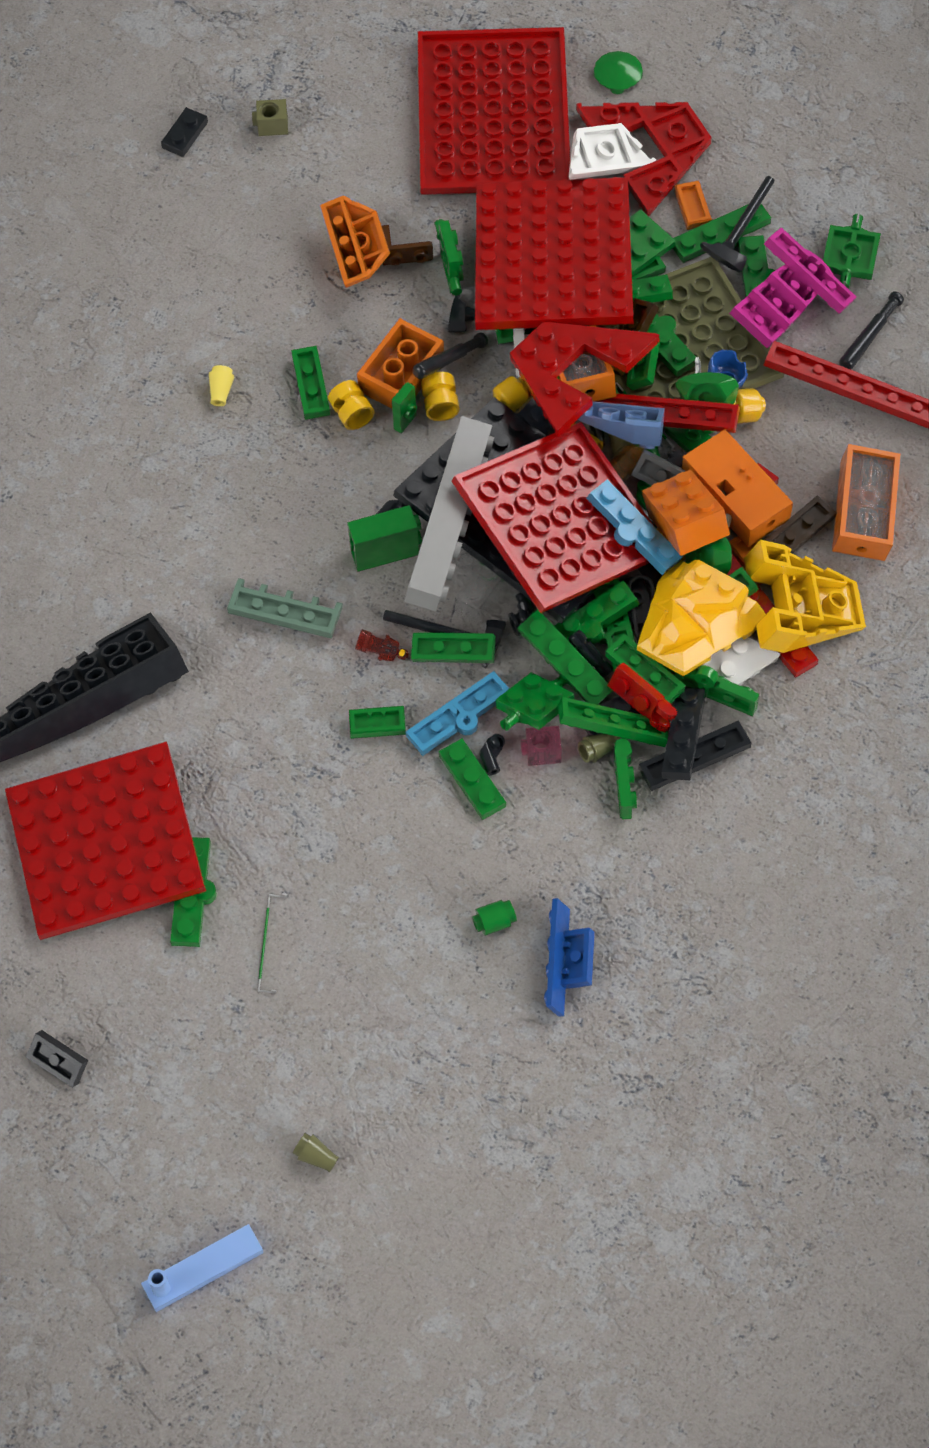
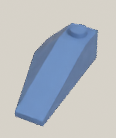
(629, 422)

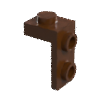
(407, 253)

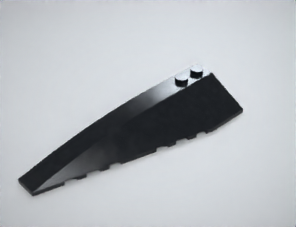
(121, 671)

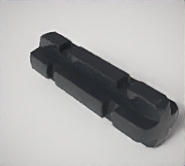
(590, 653)

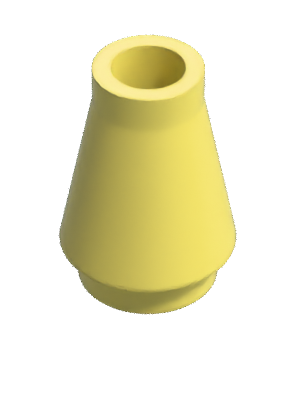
(220, 384)

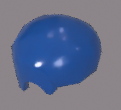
(727, 363)

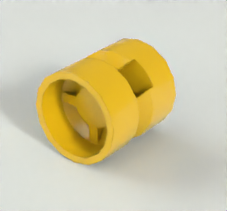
(440, 396)
(351, 405)

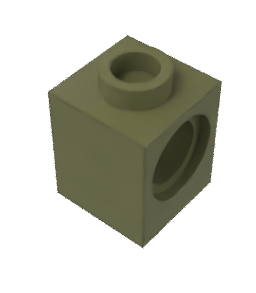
(271, 117)

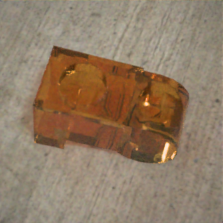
(626, 460)

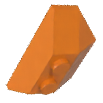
(355, 238)

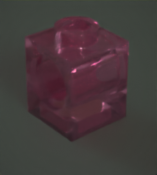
(546, 735)

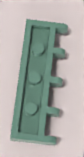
(284, 610)

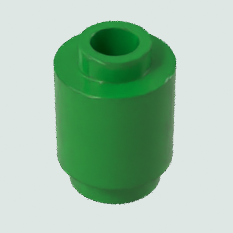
(494, 917)

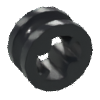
(516, 620)

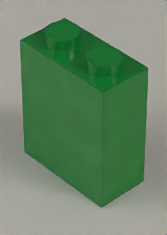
(384, 538)

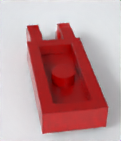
(642, 697)

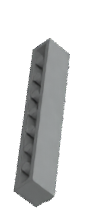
(447, 518)

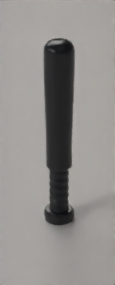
(866, 337)
(448, 356)

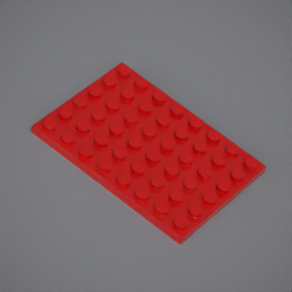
(492, 108)
(553, 253)

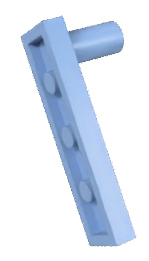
(201, 1268)

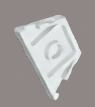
(605, 152)
(742, 660)

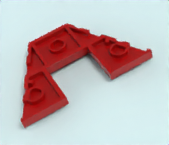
(673, 130)
(555, 347)

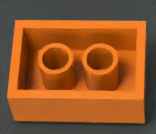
(394, 359)
(685, 512)

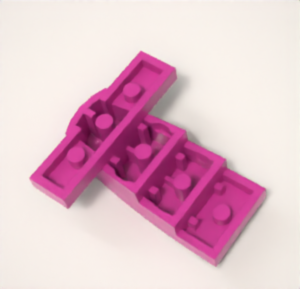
(789, 290)

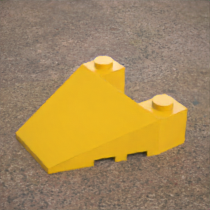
(808, 601)

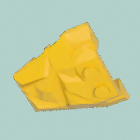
(696, 616)

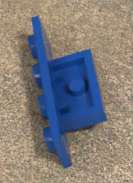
(569, 957)

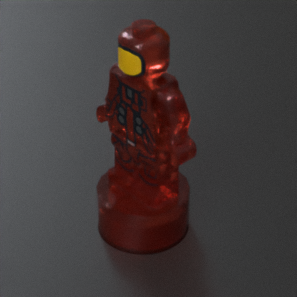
(386, 648)

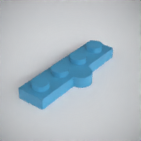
(633, 527)
(457, 715)

